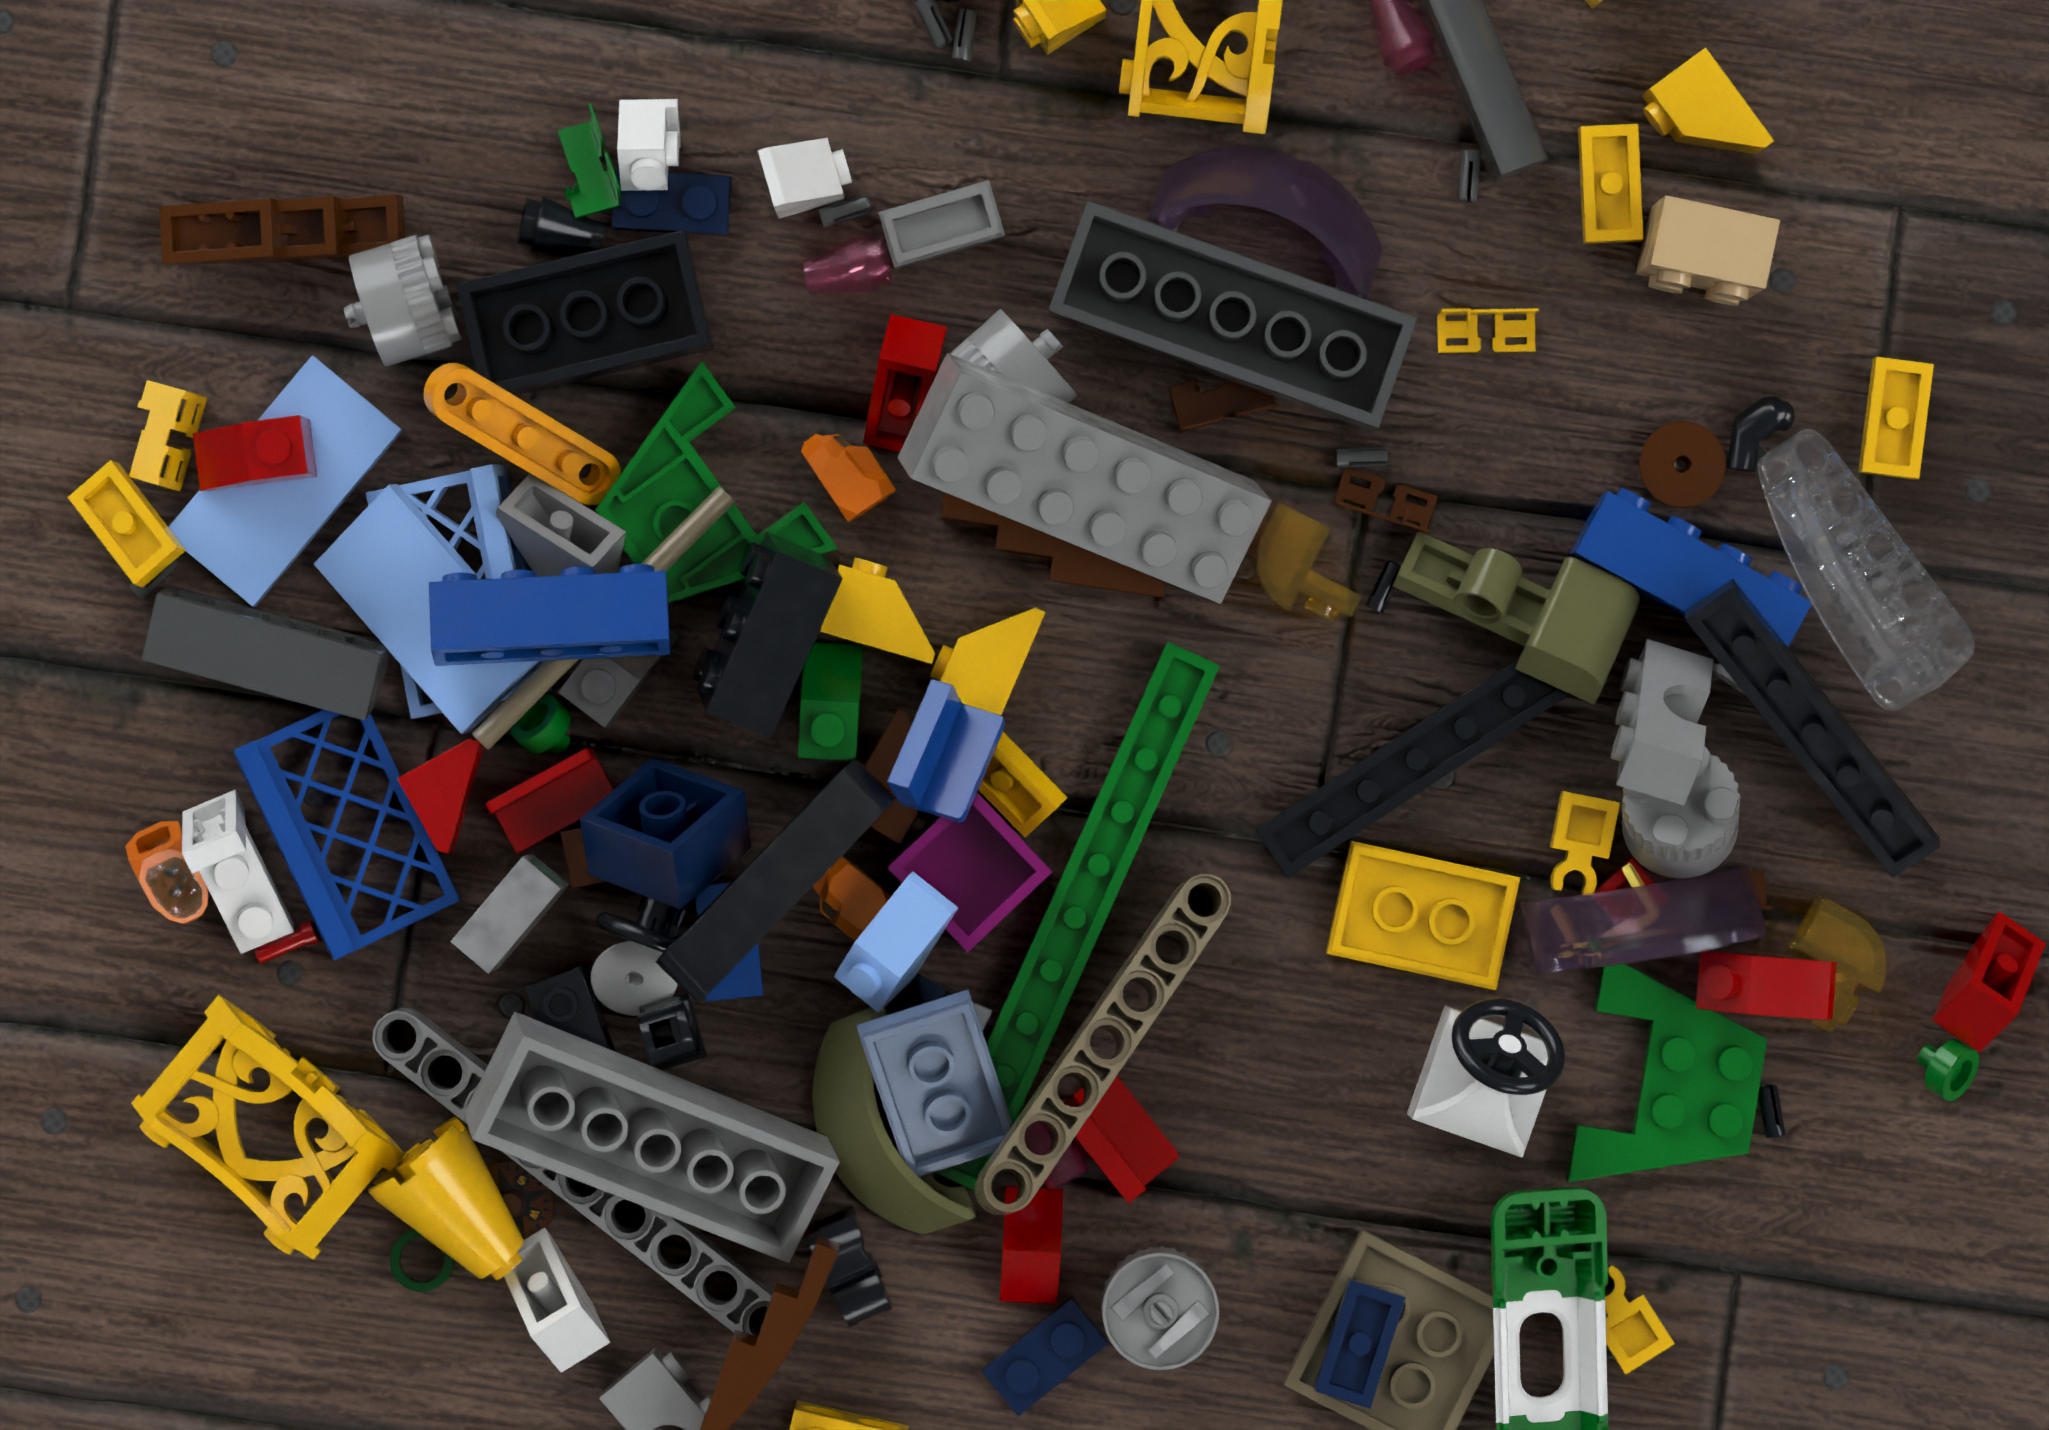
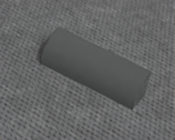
(1485, 85)
(265, 652)

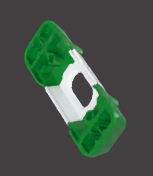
(1553, 1261)

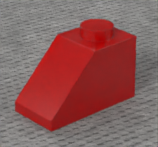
(902, 379)
(255, 453)
(1990, 983)
(1766, 985)

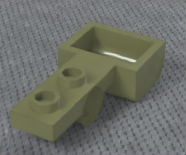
(1566, 631)

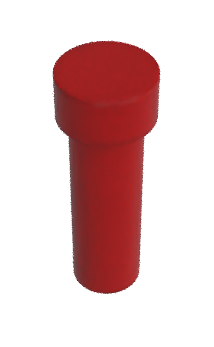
(305, 935)

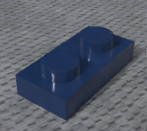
(690, 204)
(1359, 1343)
(1044, 1356)

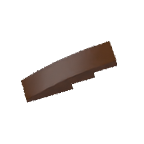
(278, 229)
(1069, 562)
(754, 1359)

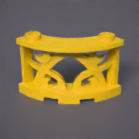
(1243, 74)
(348, 1135)

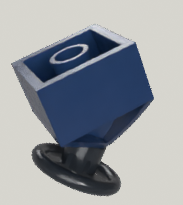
(664, 839)

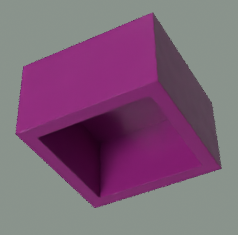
(976, 867)

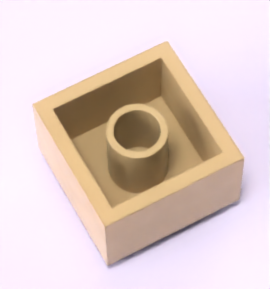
(1707, 250)

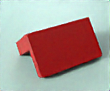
(551, 799)
(1124, 1140)

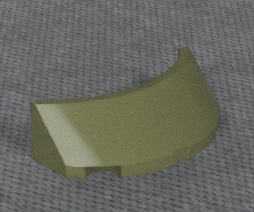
(869, 1162)

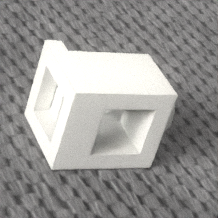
(647, 143)

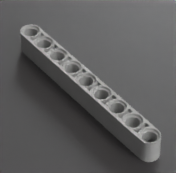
(596, 1205)

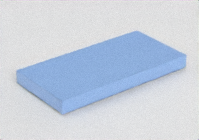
(260, 529)
(385, 575)

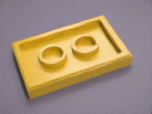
(1422, 915)

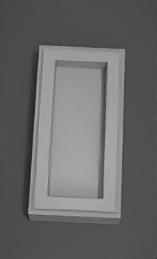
(941, 224)

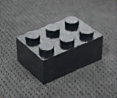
(766, 633)

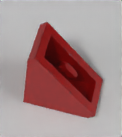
(442, 791)
(1032, 1248)

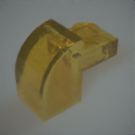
(1284, 565)
(1845, 938)

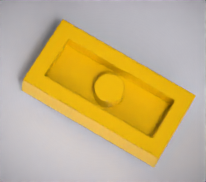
(1610, 183)
(1895, 418)
(126, 523)
(1019, 787)

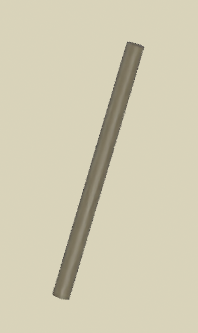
(552, 670)

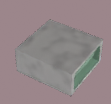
(509, 913)

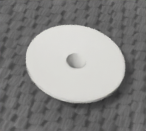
(630, 978)

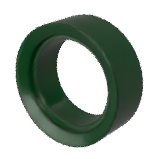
(407, 1281)

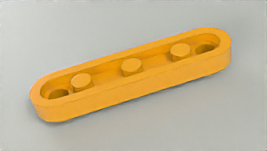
(520, 433)

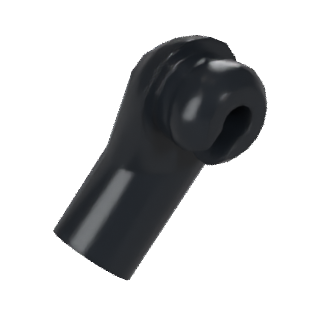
(1754, 425)

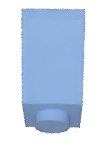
(896, 942)

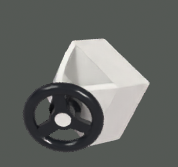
(1487, 1075)

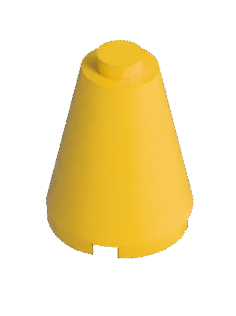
(453, 1202)

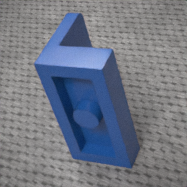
(945, 754)

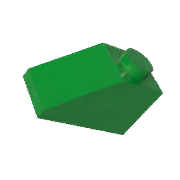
(831, 702)

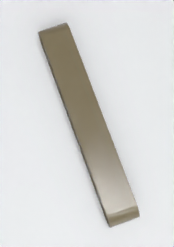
(1126, 1027)

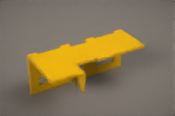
(1469, 330)
(151, 450)

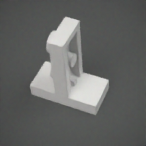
(234, 872)

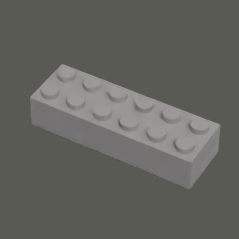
(1083, 478)
(650, 1137)

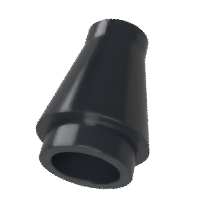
(553, 229)

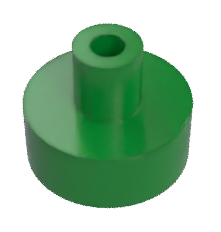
(543, 727)
(1949, 1068)

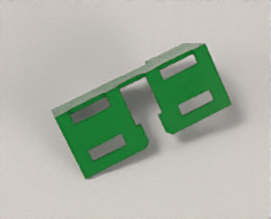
(583, 159)

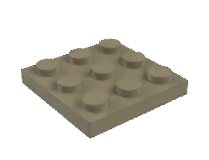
(1436, 1349)

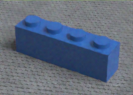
(1677, 568)
(549, 616)

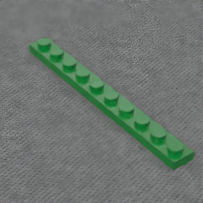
(1093, 878)

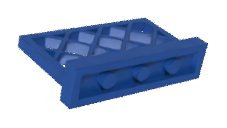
(301, 851)

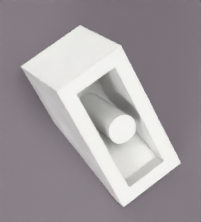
(804, 175)
(554, 1303)

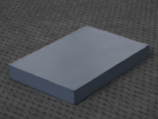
(937, 1083)

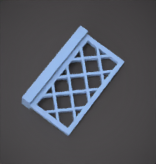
(487, 490)

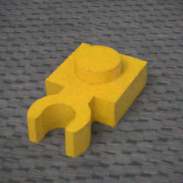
(1583, 829)
(1632, 1328)

